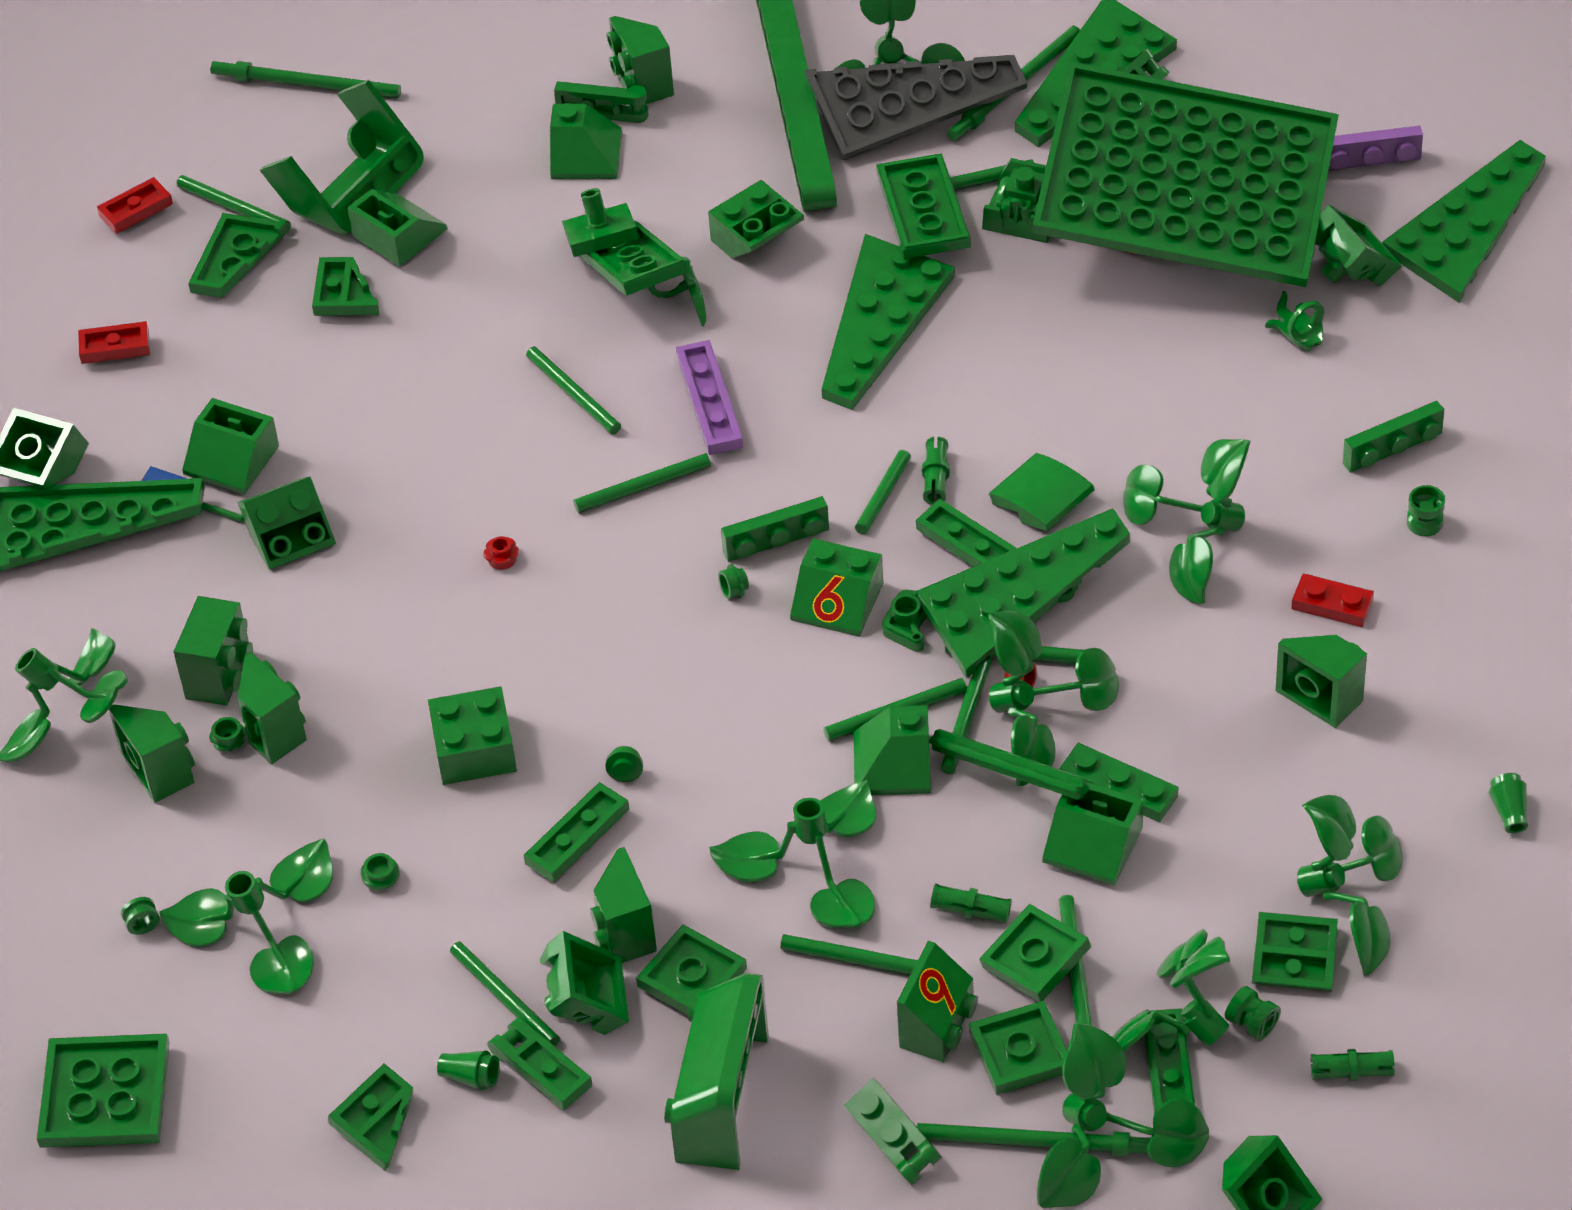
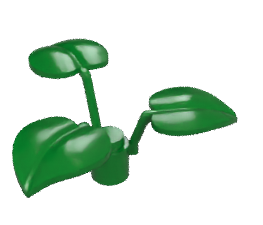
(888, 47)
(1220, 470)
(1017, 644)
(45, 674)
(847, 813)
(1335, 829)
(202, 915)
(1200, 1016)
(1089, 1066)

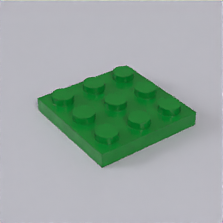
(103, 1090)

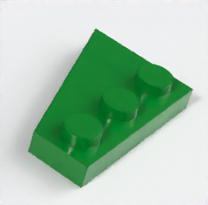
(232, 251)

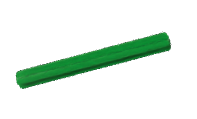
(1009, 764)

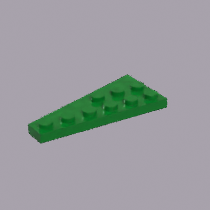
(1107, 40)
(1464, 225)
(879, 315)
(1017, 581)

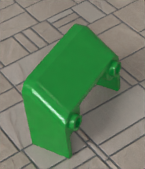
(384, 162)
(714, 1070)

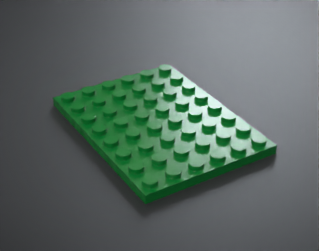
(1186, 174)

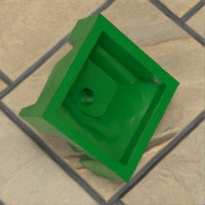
(1015, 200)
(1352, 249)
(585, 983)

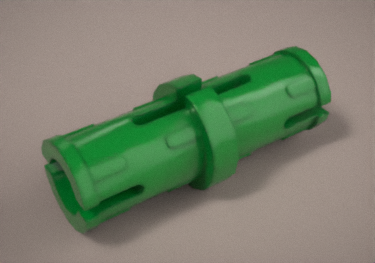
(935, 470)
(970, 903)
(1352, 1065)

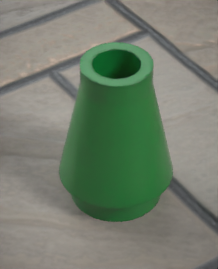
(1510, 800)
(473, 1069)

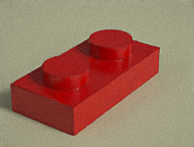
(134, 205)
(114, 342)
(1332, 600)

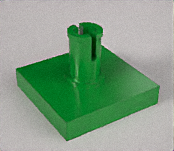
(599, 226)

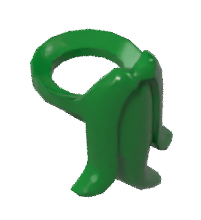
(689, 283)
(1298, 326)

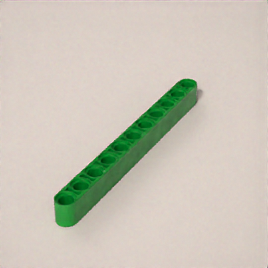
(797, 105)

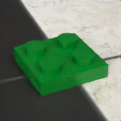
(1035, 953)
(687, 966)
(1019, 1047)

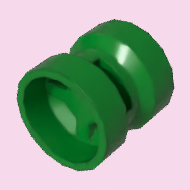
(1425, 510)
(1251, 1012)

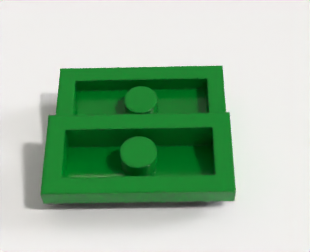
(1041, 491)
(1295, 951)

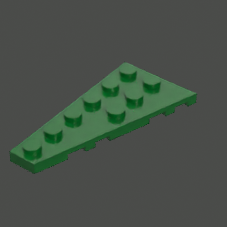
(73, 516)

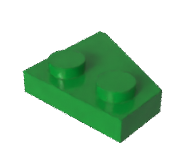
(342, 289)
(375, 1114)

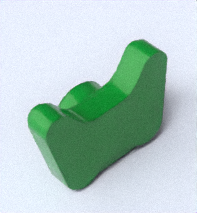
(905, 620)

